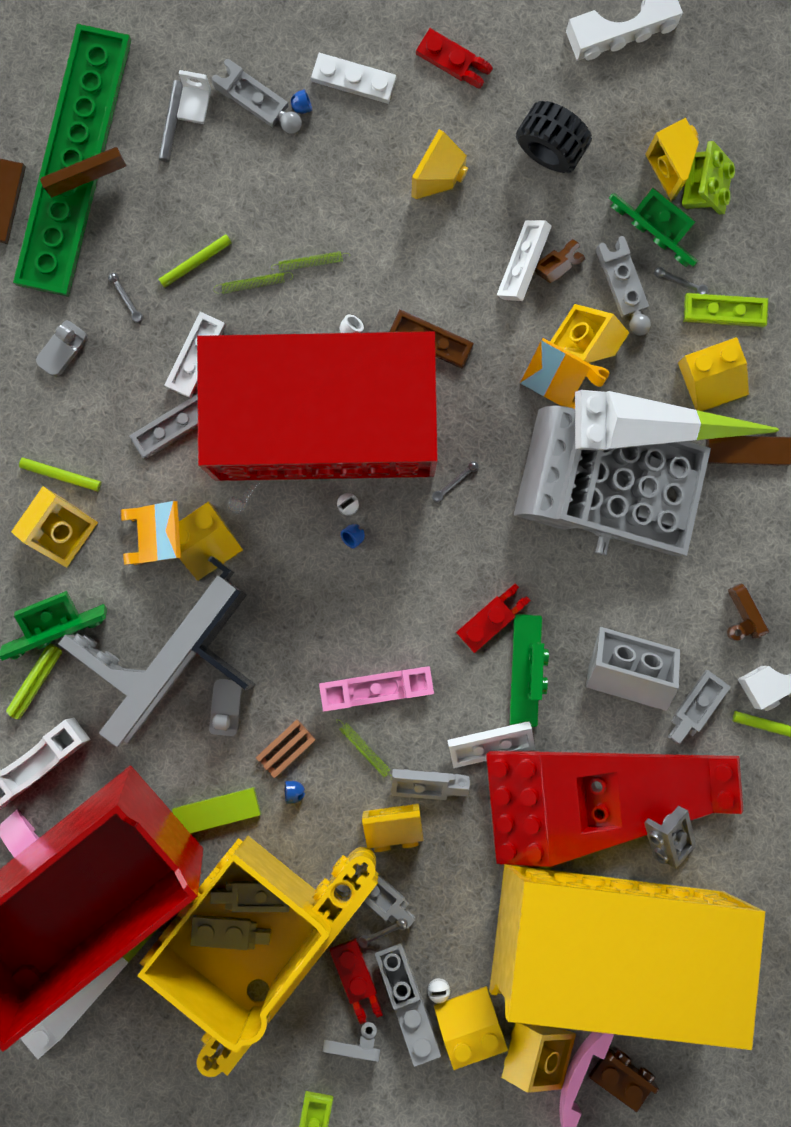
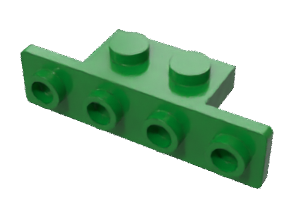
(662, 219)
(49, 621)
(527, 669)

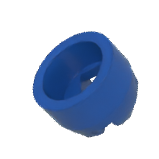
(300, 102)
(352, 535)
(293, 792)

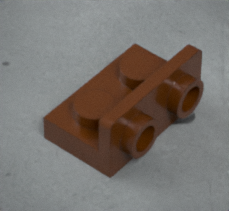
(623, 1079)

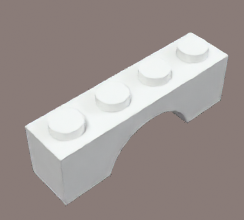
(593, 34)
(765, 687)
(41, 759)

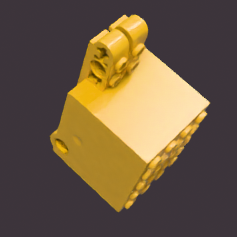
(213, 982)

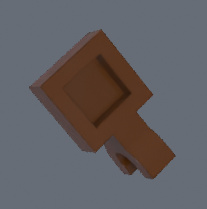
(557, 263)

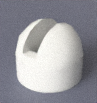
(351, 324)
(351, 508)
(438, 986)

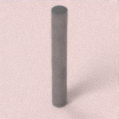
(171, 120)

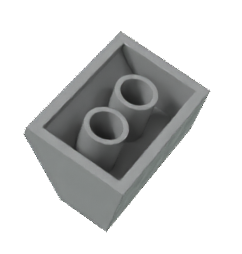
(634, 669)

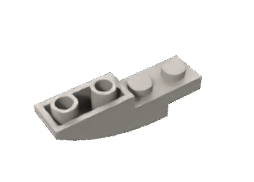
(408, 1004)

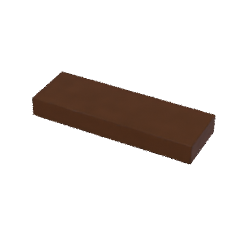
(83, 172)
(10, 185)
(448, 346)
(750, 450)

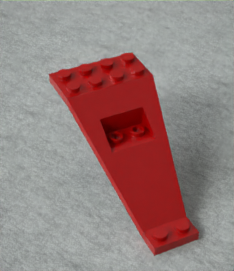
(549, 800)

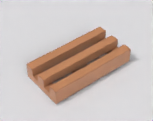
(268, 764)

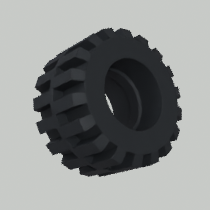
(553, 136)

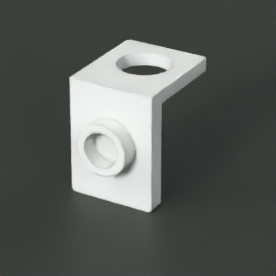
(194, 97)

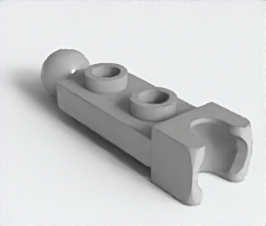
(256, 98)
(625, 285)

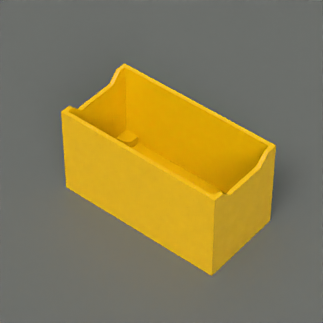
(627, 957)

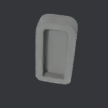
(61, 348)
(225, 708)
(362, 1051)

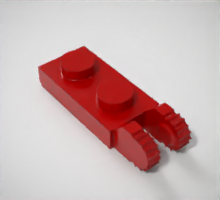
(452, 58)
(490, 620)
(355, 977)

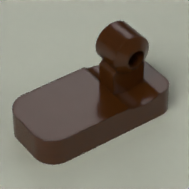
(753, 622)

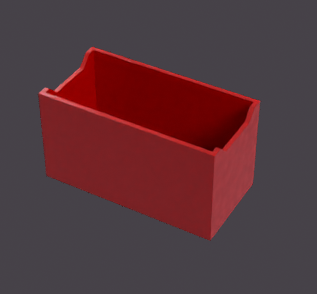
(317, 406)
(89, 897)

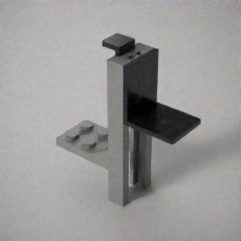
(147, 687)

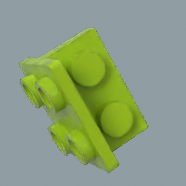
(709, 180)

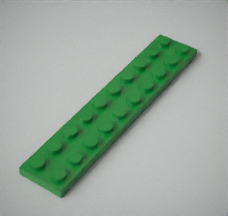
(77, 133)

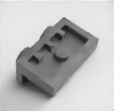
(672, 839)

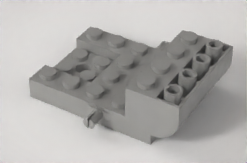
(611, 490)

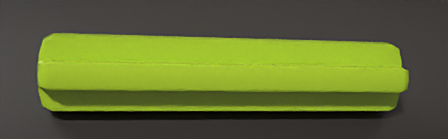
(34, 681)

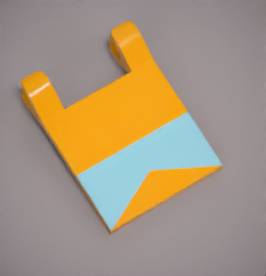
(560, 374)
(156, 533)

